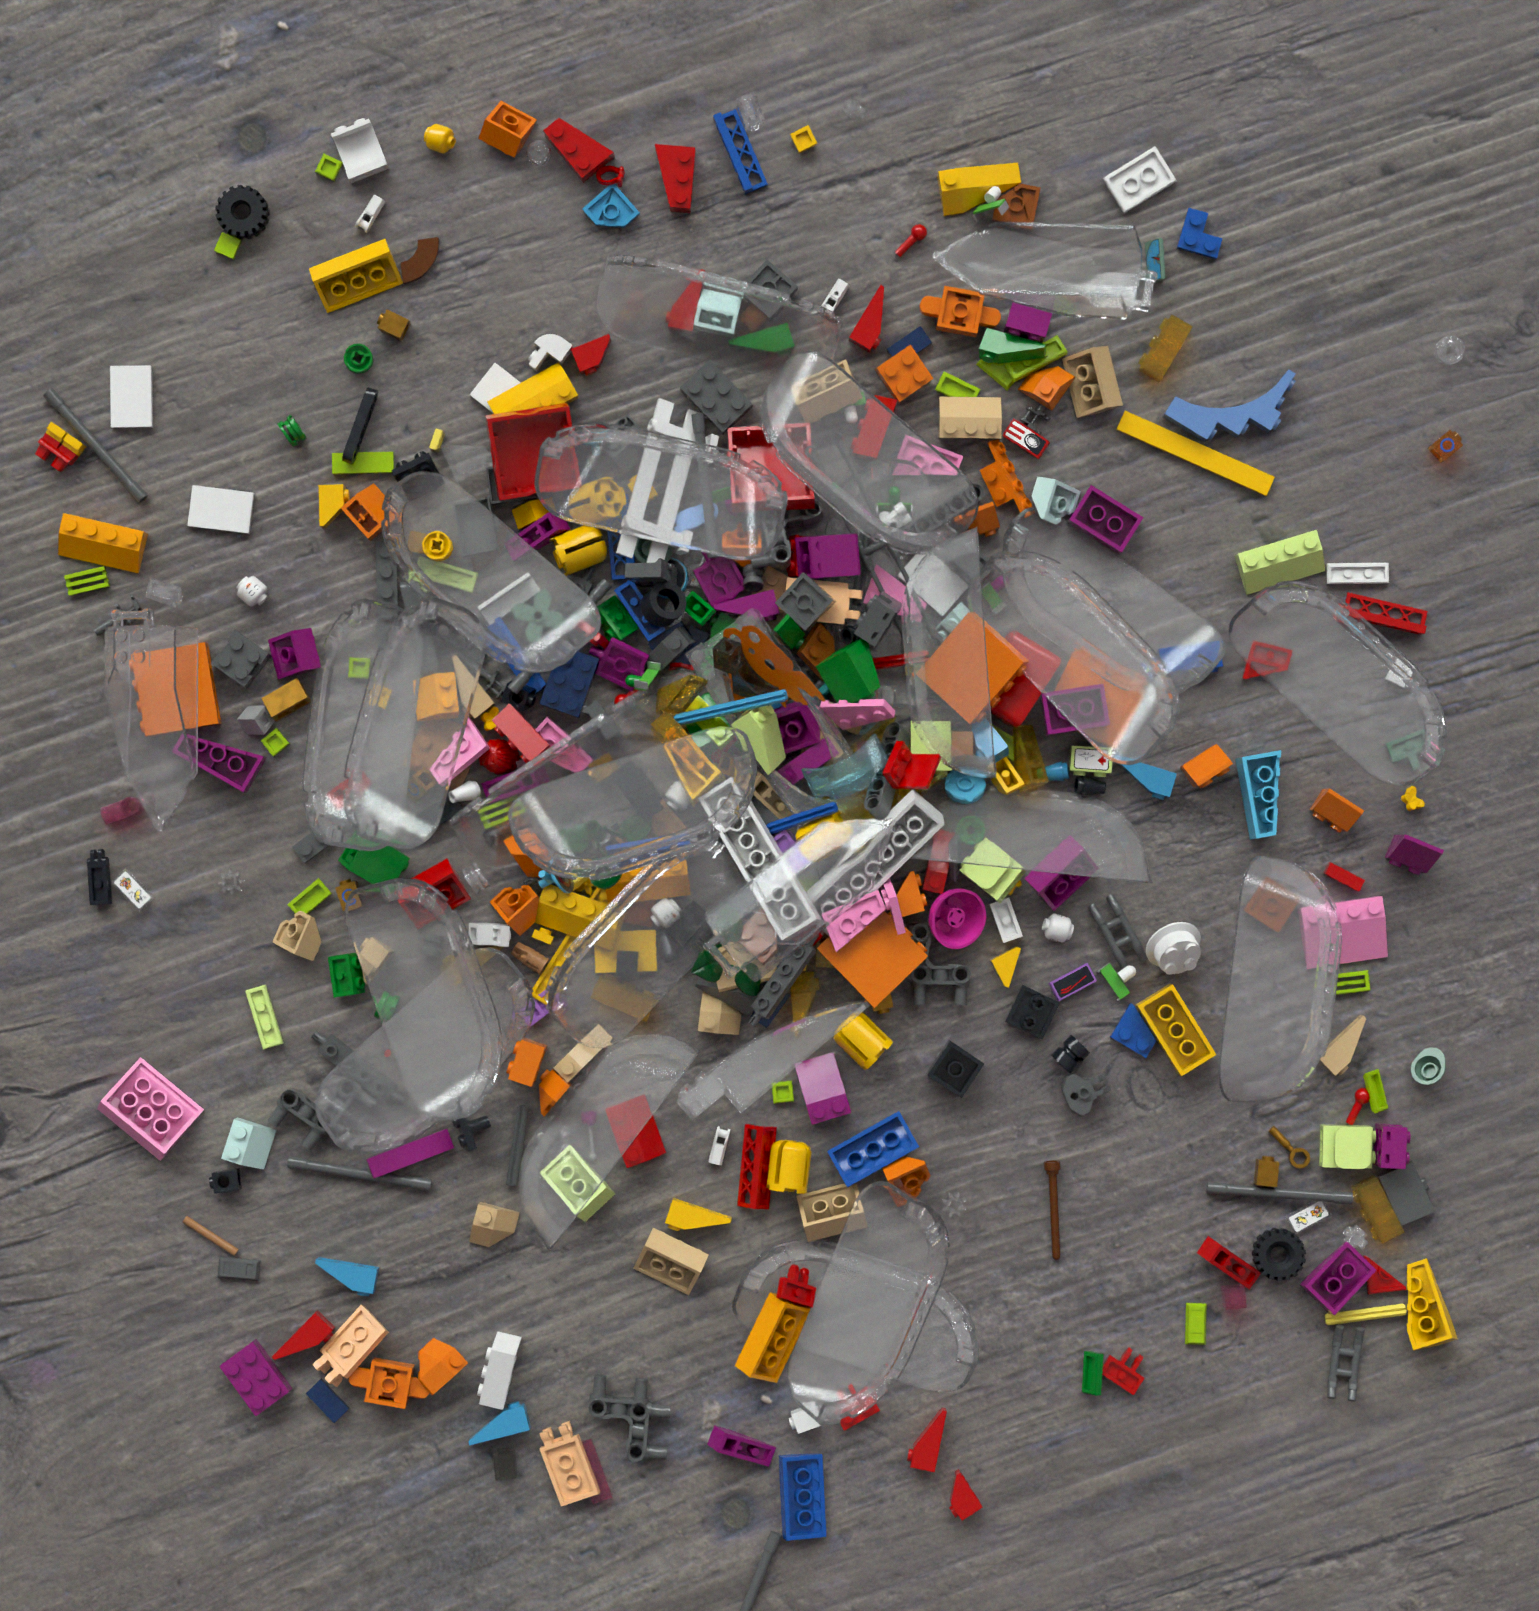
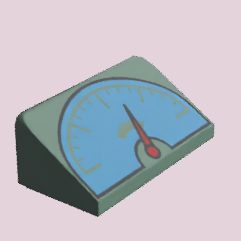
(1155, 258)

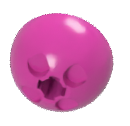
(957, 918)

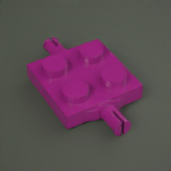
(719, 579)
(619, 661)

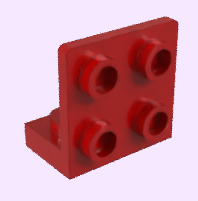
(908, 769)

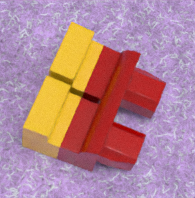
(62, 445)

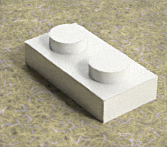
(1006, 920)

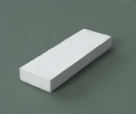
(1357, 573)

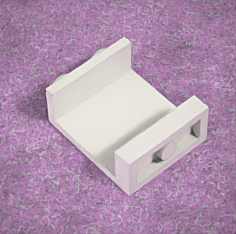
(359, 150)

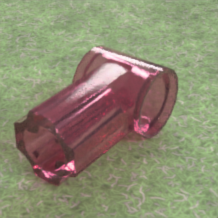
(120, 810)

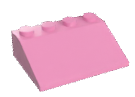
(1362, 929)
(150, 1109)

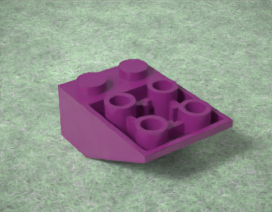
(828, 555)

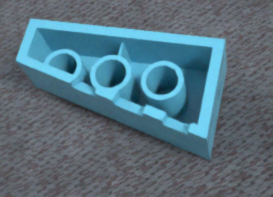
(1259, 791)

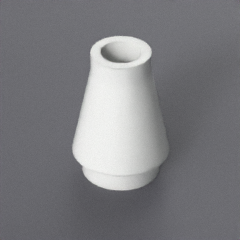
(466, 792)

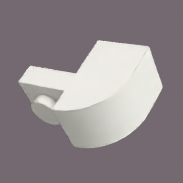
(549, 345)
(490, 934)

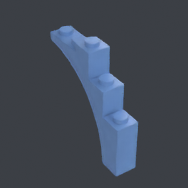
(1202, 420)

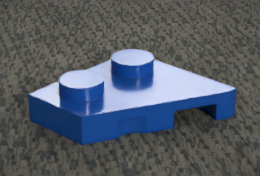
(1134, 1032)

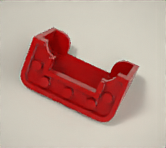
(1016, 702)

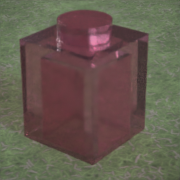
(1233, 1296)

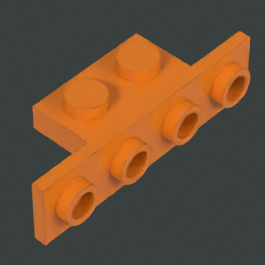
(1002, 479)

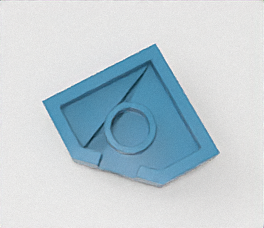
(611, 208)

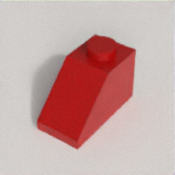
(591, 354)
(963, 1498)

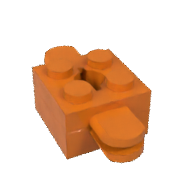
(960, 311)
(388, 1383)

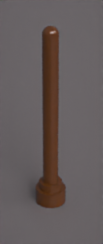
(1052, 1169)

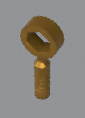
(1286, 1144)

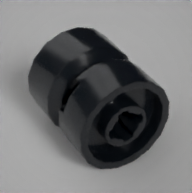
(1070, 1054)

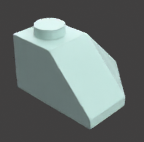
(1054, 499)

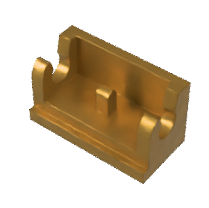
(286, 699)

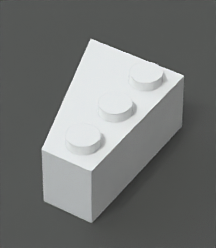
(499, 1370)

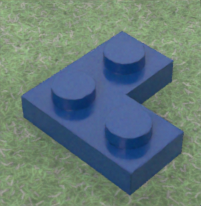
(1192, 236)

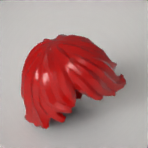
(499, 757)

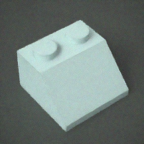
(248, 1143)

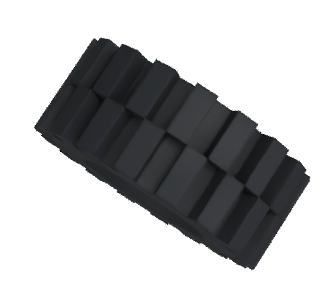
(249, 226)
(1294, 1254)

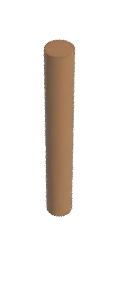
(210, 1235)

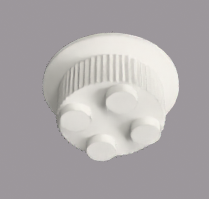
(1175, 947)

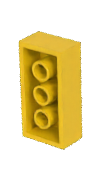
(1175, 1029)

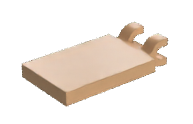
(842, 595)
(350, 1345)
(568, 1465)

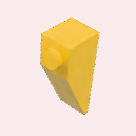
(689, 1216)

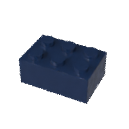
(570, 685)

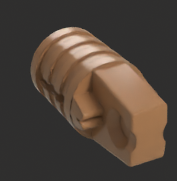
(530, 957)

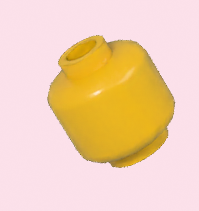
(439, 138)

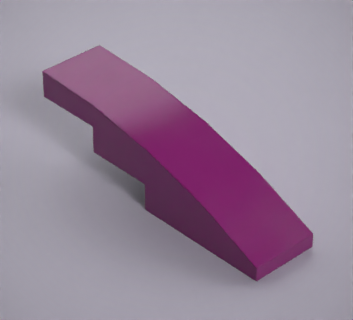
(410, 1153)

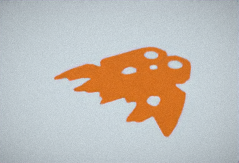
(783, 675)

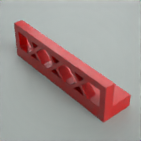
(1387, 621)
(759, 1166)

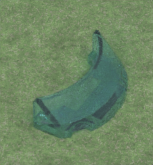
(849, 774)

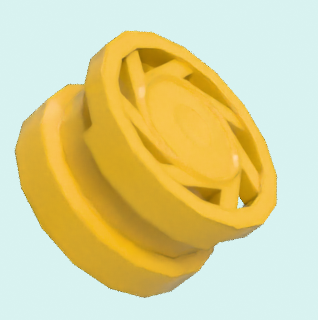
(437, 546)

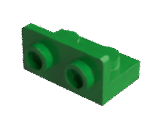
(615, 619)
(346, 975)

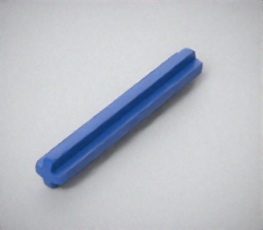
(803, 817)

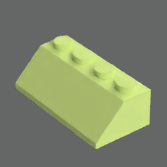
(1281, 562)

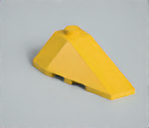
(966, 186)
(1427, 1312)

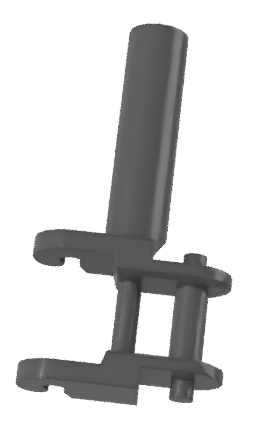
(1040, 412)
(101, 628)
(489, 677)

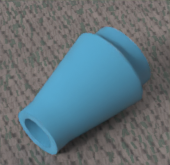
(1057, 771)

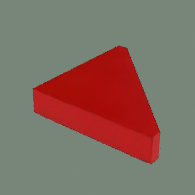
(1382, 1281)

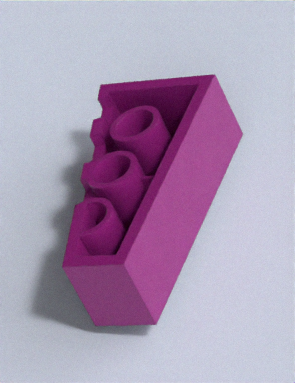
(229, 763)

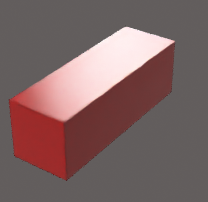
(1344, 876)

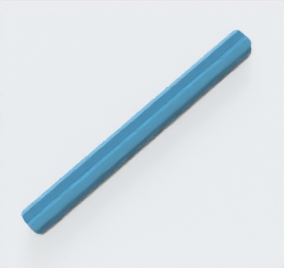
(731, 707)

